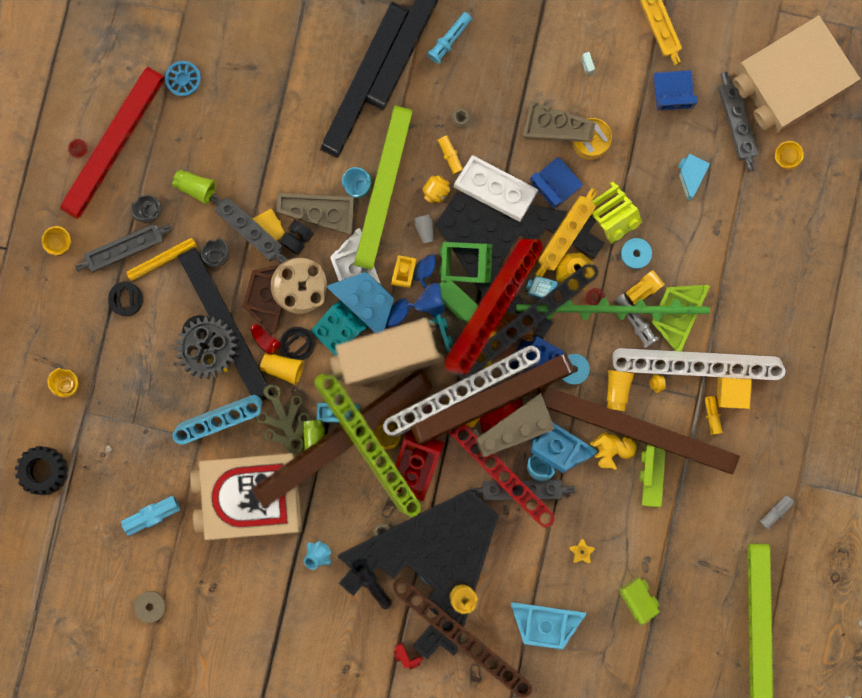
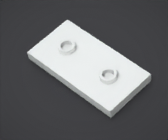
(496, 188)

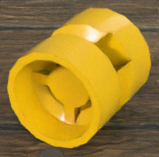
(463, 599)

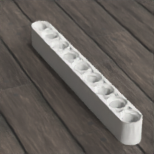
(705, 369)
(468, 383)

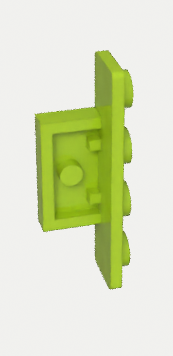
(653, 476)

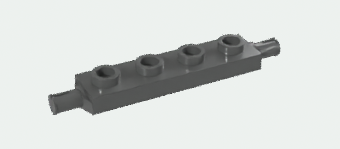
(738, 122)
(248, 229)
(123, 248)
(542, 489)

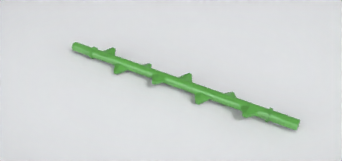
(621, 311)

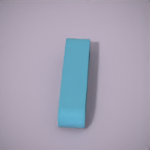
(211, 425)

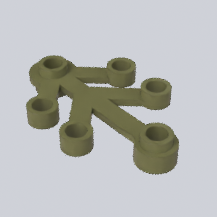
(284, 422)

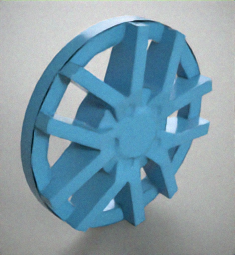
(183, 78)

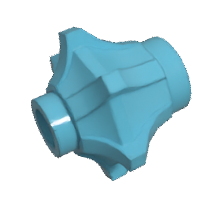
(317, 555)

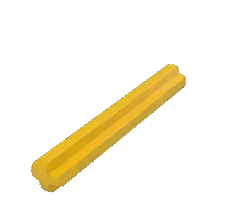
(160, 259)

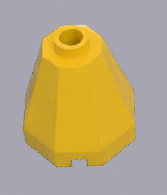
(566, 268)

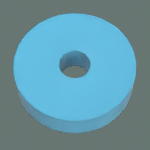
(642, 247)
(582, 372)

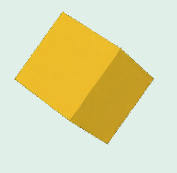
(733, 392)

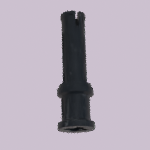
(368, 579)

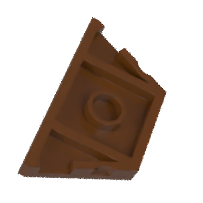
(259, 298)

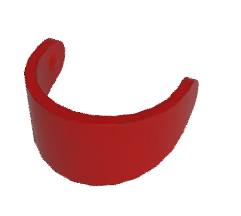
(264, 339)

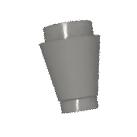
(425, 228)

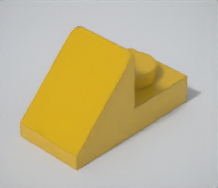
(404, 271)

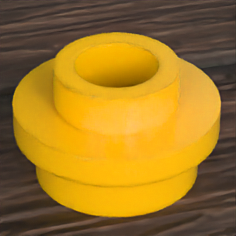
(657, 383)

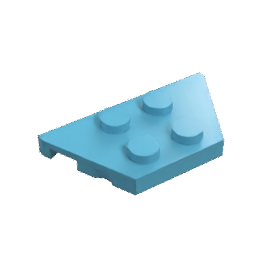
(546, 625)

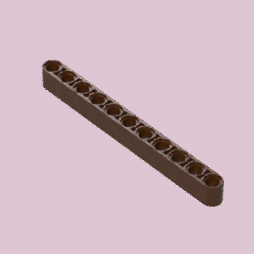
(639, 430)
(338, 440)

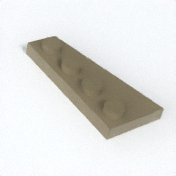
(553, 124)
(321, 210)
(523, 424)

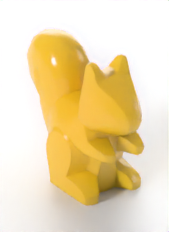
(609, 446)

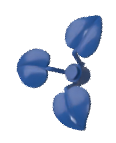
(428, 301)

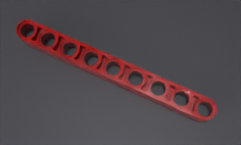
(112, 142)
(493, 306)
(500, 468)

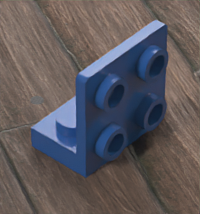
(674, 90)
(556, 182)
(546, 350)

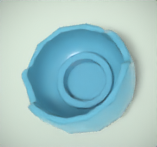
(357, 182)
(539, 469)

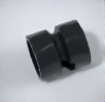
(291, 242)

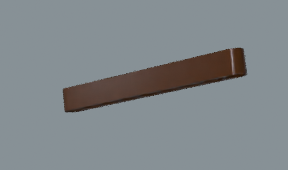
(492, 399)
(471, 641)

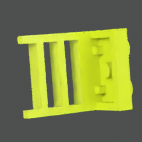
(621, 219)

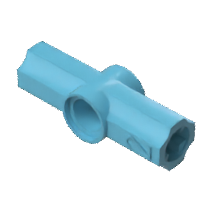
(150, 515)

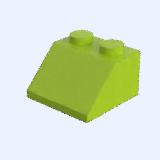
(639, 601)

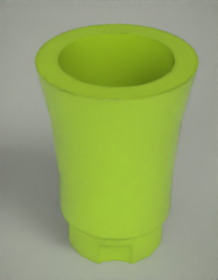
(194, 185)
(313, 432)

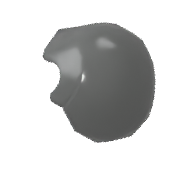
(146, 209)
(215, 253)

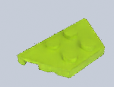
(677, 326)

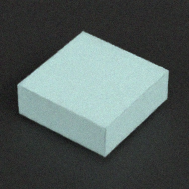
(588, 64)

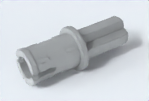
(777, 512)

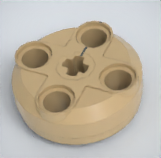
(299, 285)

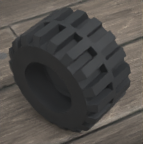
(26, 465)

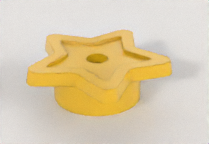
(587, 551)

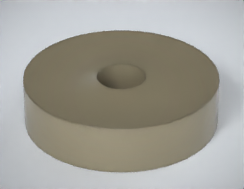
(158, 603)

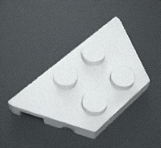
(345, 256)

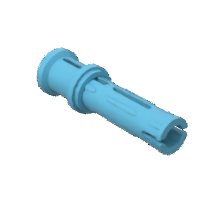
(444, 44)

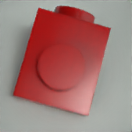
(402, 655)

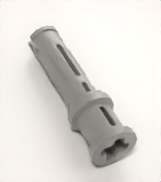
(641, 329)

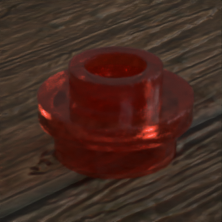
(73, 144)
(594, 291)

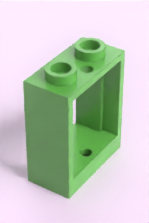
(484, 262)
(457, 301)

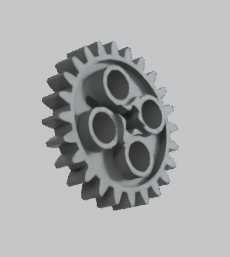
(192, 340)

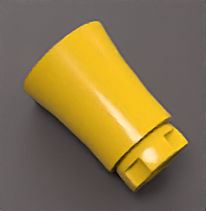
(282, 367)
(618, 389)

